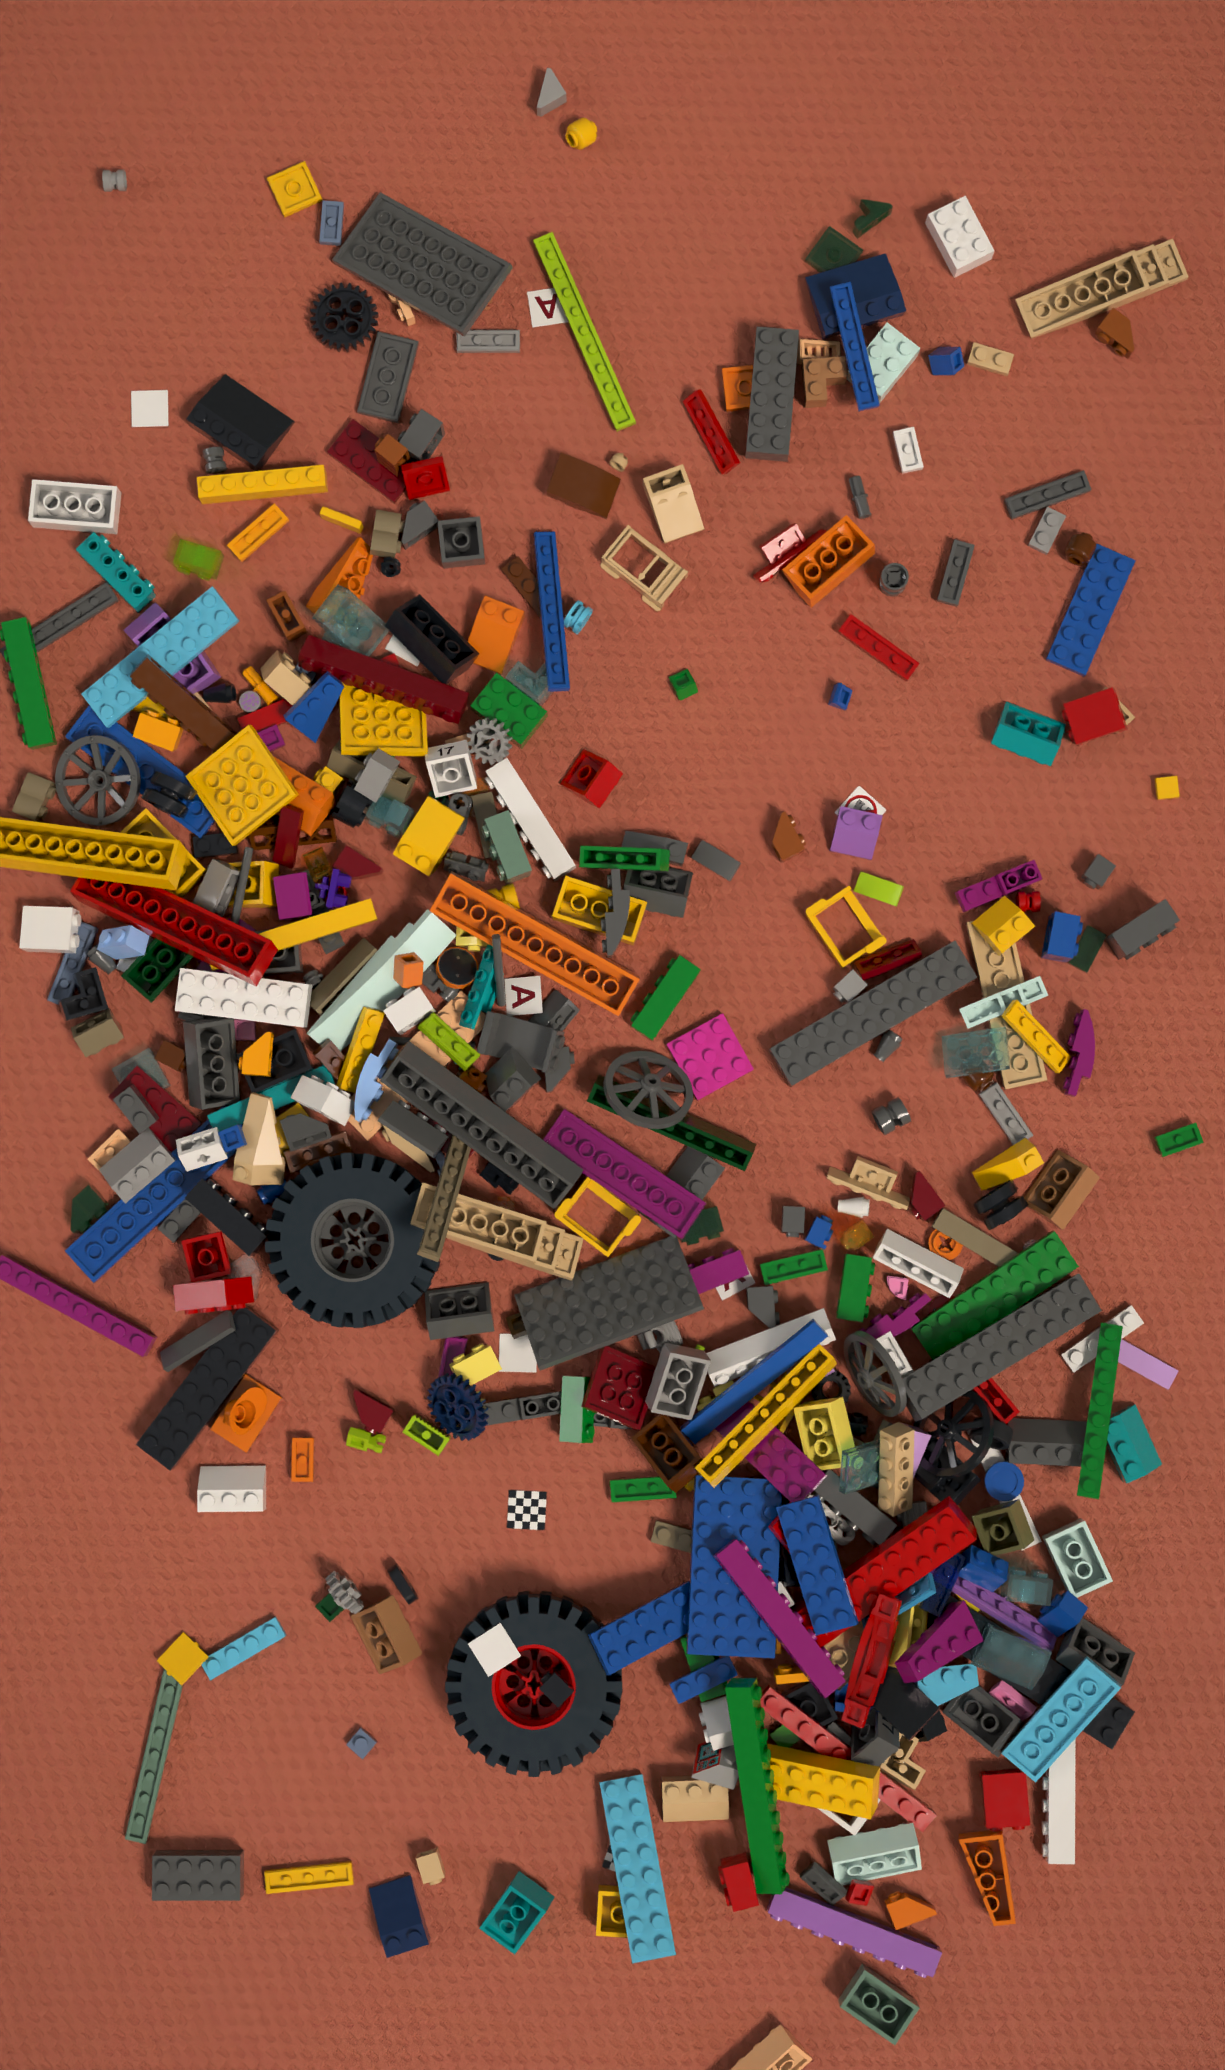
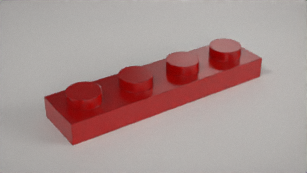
(711, 431)
(878, 647)

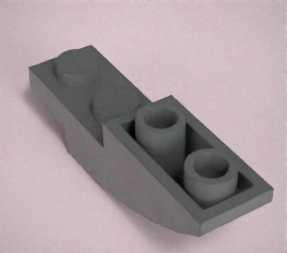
(615, 921)
(330, 942)
(523, 1408)

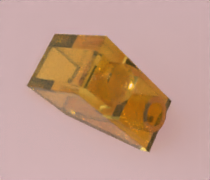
(855, 1235)

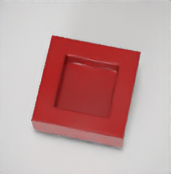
(859, 1892)

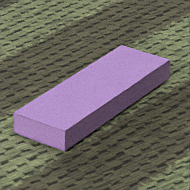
(1146, 1365)

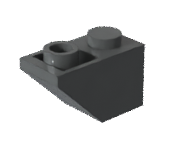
(761, 1303)

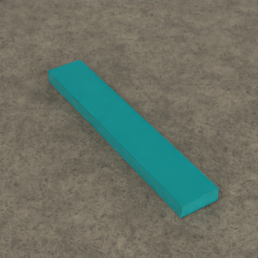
(280, 1095)

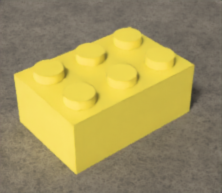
(824, 1431)

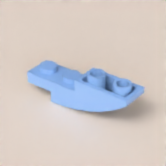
(367, 1088)

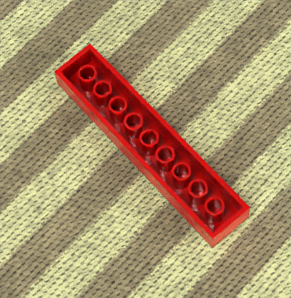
(181, 926)
(901, 1560)

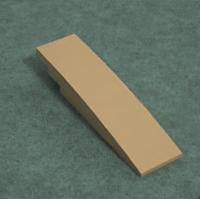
(1102, 288)
(506, 1234)

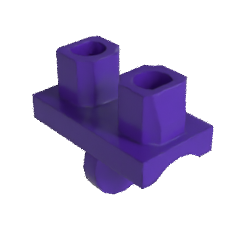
(337, 880)

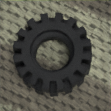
(840, 1379)

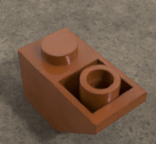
(1117, 333)
(786, 840)

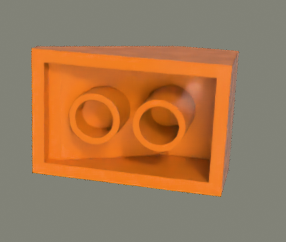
(495, 633)

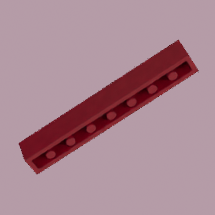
(383, 679)

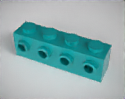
(116, 572)

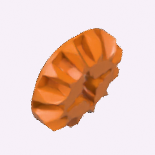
(934, 1243)

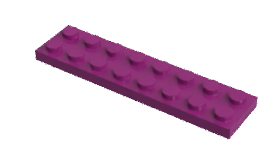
(625, 1174)

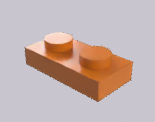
(302, 1459)

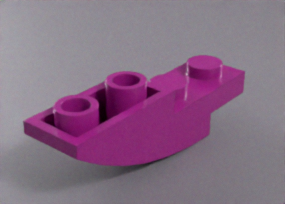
(998, 886)
(1083, 1045)
(903, 1318)

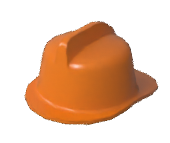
(245, 1411)

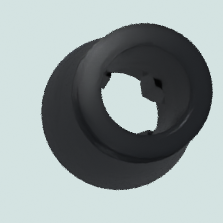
(220, 694)

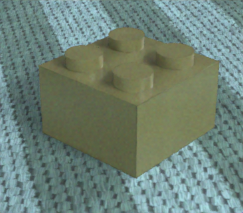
(1003, 1528)

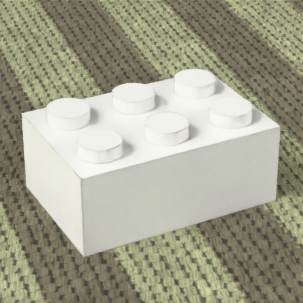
(959, 236)

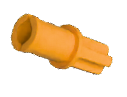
(259, 685)

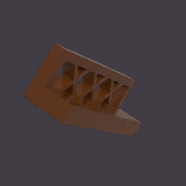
(271, 827)

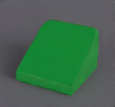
(683, 684)

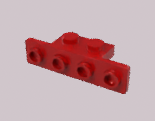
(784, 549)

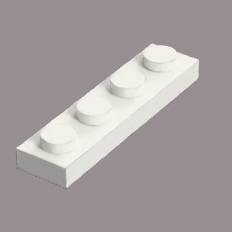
(1086, 1348)

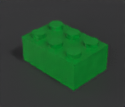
(510, 706)

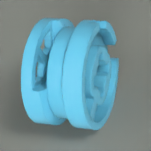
(577, 617)

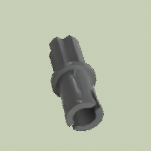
(859, 497)

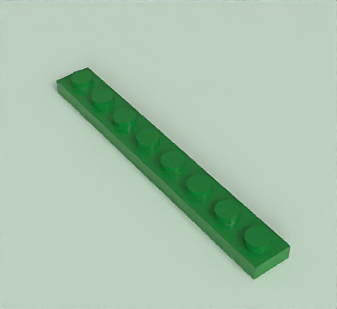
(1099, 1411)

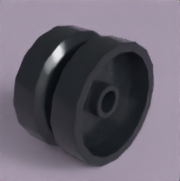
(169, 794)
(1001, 1206)

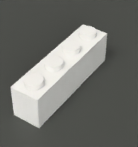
(918, 1263)

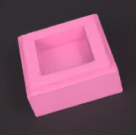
(245, 1030)

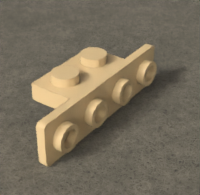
(872, 1180)

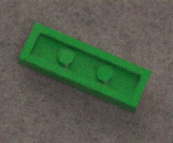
(793, 1267)
(640, 1489)

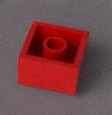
(738, 1878)

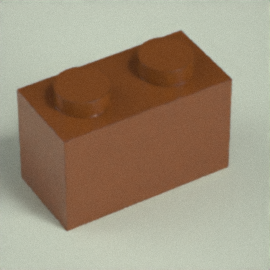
(391, 454)
(287, 616)

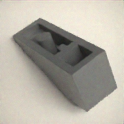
(640, 840)

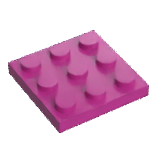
(710, 1056)

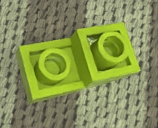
(878, 888)

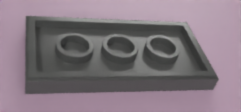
(388, 377)

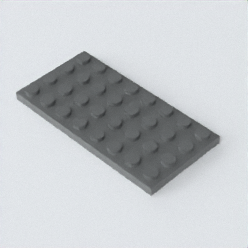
(422, 264)
(608, 1302)

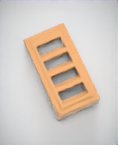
(817, 344)

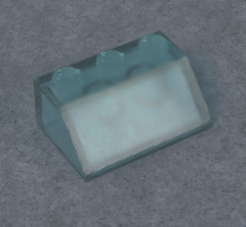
(1011, 1656)

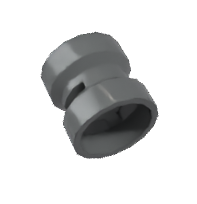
(214, 460)

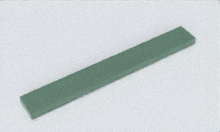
(154, 1759)

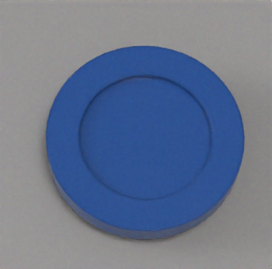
(1004, 1481)

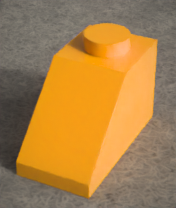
(258, 1057)

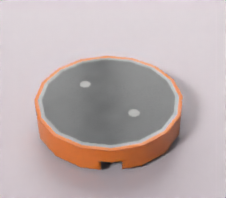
(456, 967)

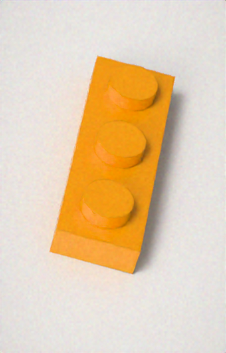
(258, 532)

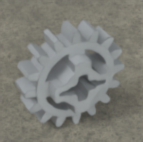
(485, 730)
(344, 1592)

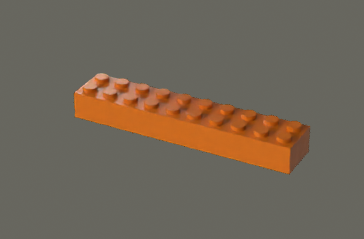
(535, 943)

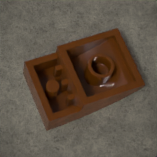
(583, 486)

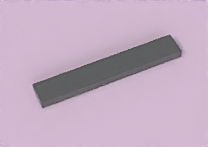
(72, 616)

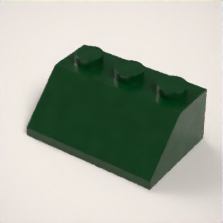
(155, 969)

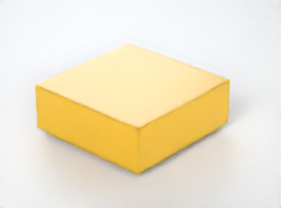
(1167, 788)

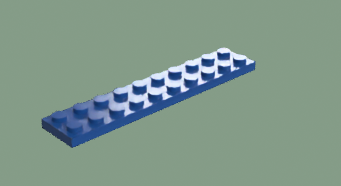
(130, 1222)

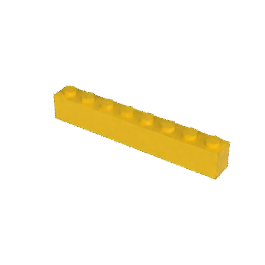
(766, 1415)

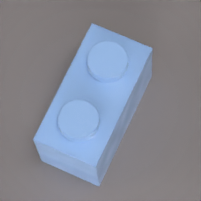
(123, 942)

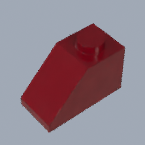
(356, 865)
(923, 1198)
(372, 1412)

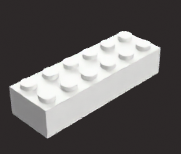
(233, 998)

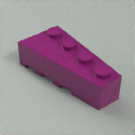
(940, 1643)

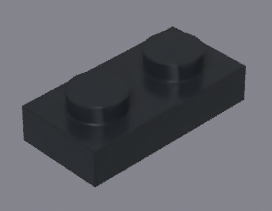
(213, 846)

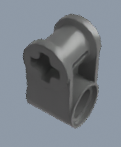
(463, 810)

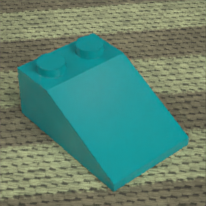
(517, 1912)

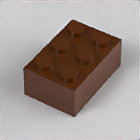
(668, 1451)

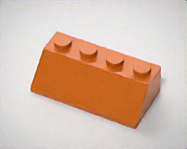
(829, 561)
(312, 798)

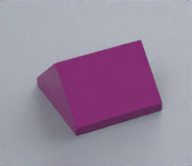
(292, 896)

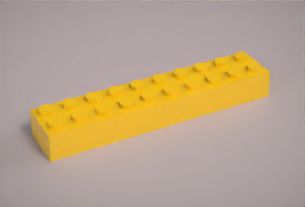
(91, 853)

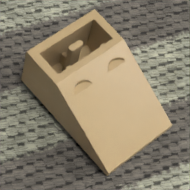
(673, 503)

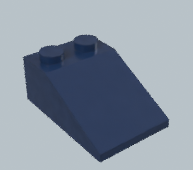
(399, 1916)

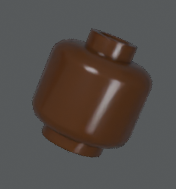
(1080, 549)
(979, 1081)

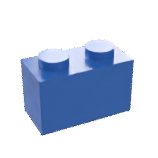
(984, 1569)
(1062, 1613)

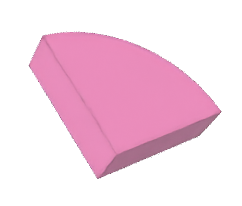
(898, 1286)

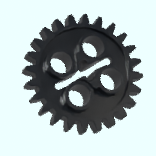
(348, 299)

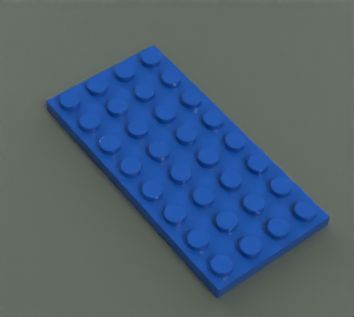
(718, 1613)

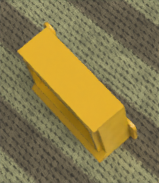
(878, 939)
(634, 1218)

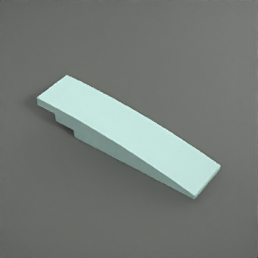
(375, 982)

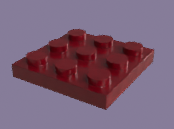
(619, 1387)

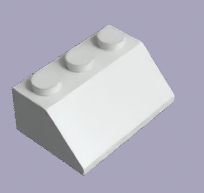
(232, 1489)

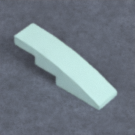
(996, 1004)

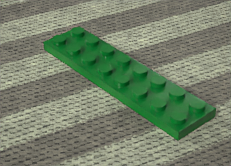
(995, 1295)

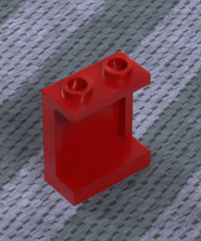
(1094, 716)
(1005, 1799)

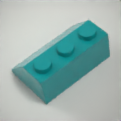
(1028, 734)
(1131, 1445)

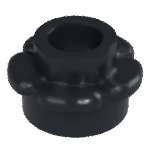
(387, 570)

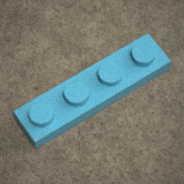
(243, 1648)

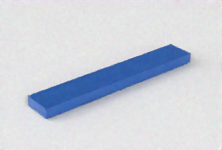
(854, 346)

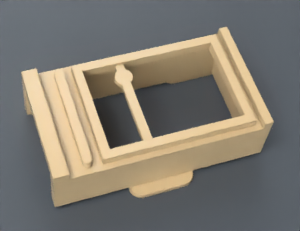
(661, 587)

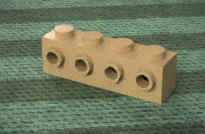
(896, 1469)

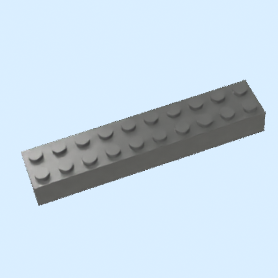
(872, 1013)
(481, 1125)
(998, 1346)

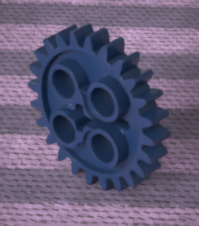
(458, 1406)

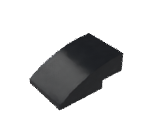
(941, 1487)

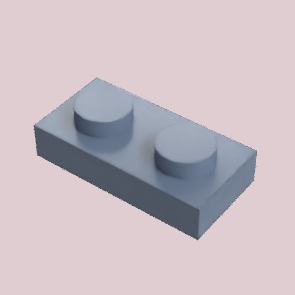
(331, 223)

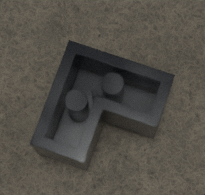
(90, 996)

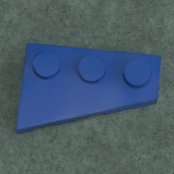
(315, 706)

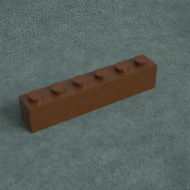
(181, 704)

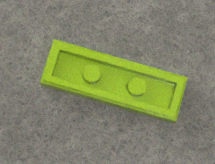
(448, 1041)

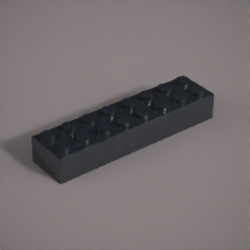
(206, 1388)

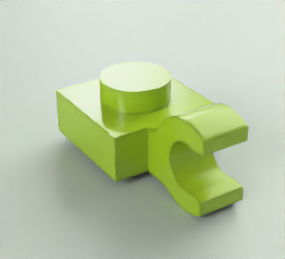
(362, 1440)

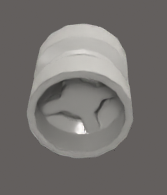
(114, 180)

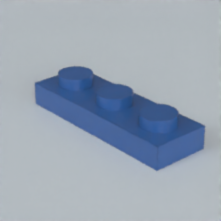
(703, 1679)

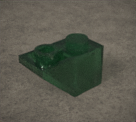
(85, 1208)
(706, 1224)

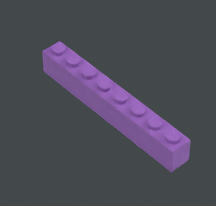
(855, 1931)

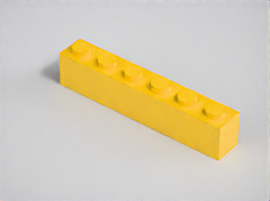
(262, 484)

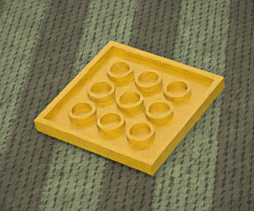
(376, 723)
(242, 785)

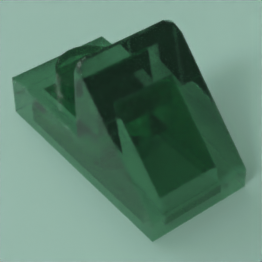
(874, 212)

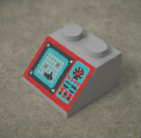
(715, 1766)

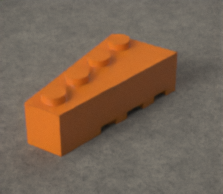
(989, 1865)

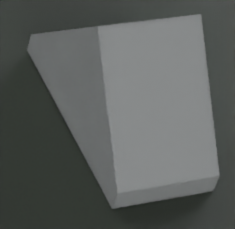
(551, 94)

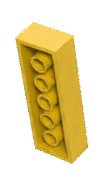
(825, 1781)

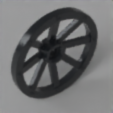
(950, 1431)

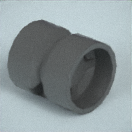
(893, 579)
(891, 1116)

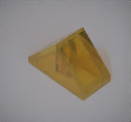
(318, 865)

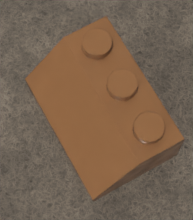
(1061, 1189)
(386, 1634)

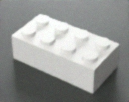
(74, 506)

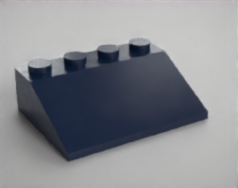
(873, 288)

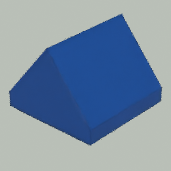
(840, 696)

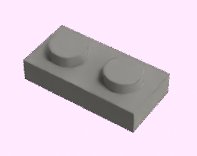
(1047, 530)

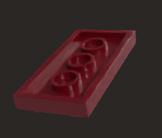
(356, 452)
(174, 1118)

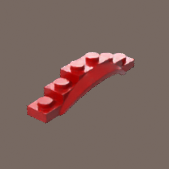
(871, 1660)

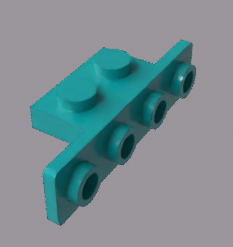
(482, 992)

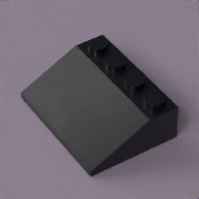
(240, 422)

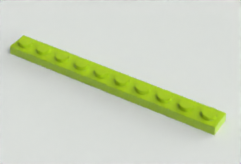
(584, 331)

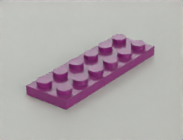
(779, 1459)

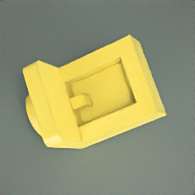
(468, 941)

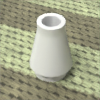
(854, 1206)

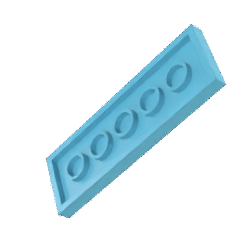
(1061, 1719)

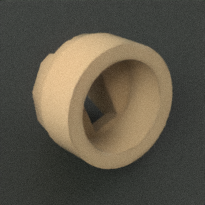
(618, 462)

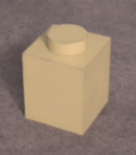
(431, 1866)

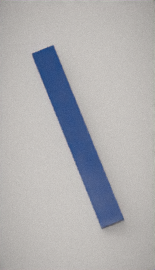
(551, 611)
(754, 1381)

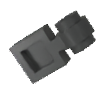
(432, 982)

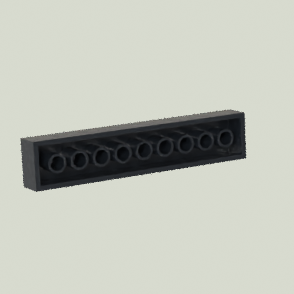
(1105, 1726)

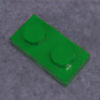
(1178, 1139)

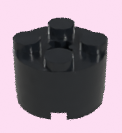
(351, 806)

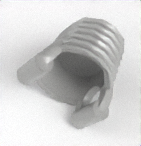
(665, 1333)

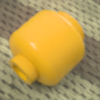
(581, 133)

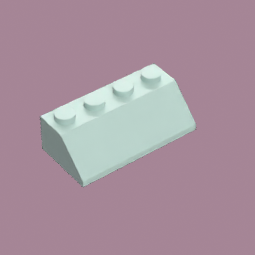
(875, 1854)

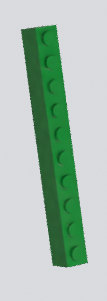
(757, 1785)

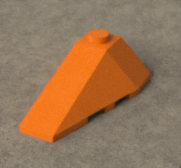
(347, 572)

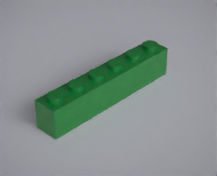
(28, 683)

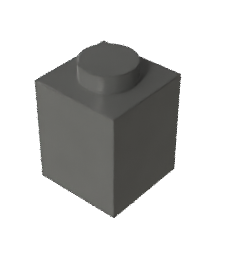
(1097, 872)
(792, 1220)

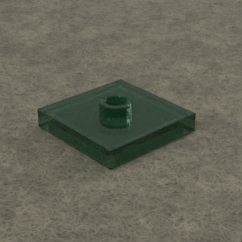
(833, 251)

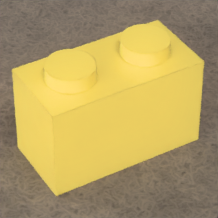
(476, 1365)

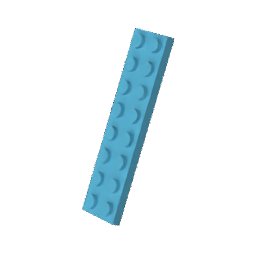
(170, 646)
(637, 1869)

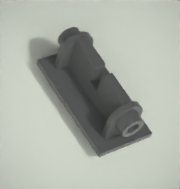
(474, 870)

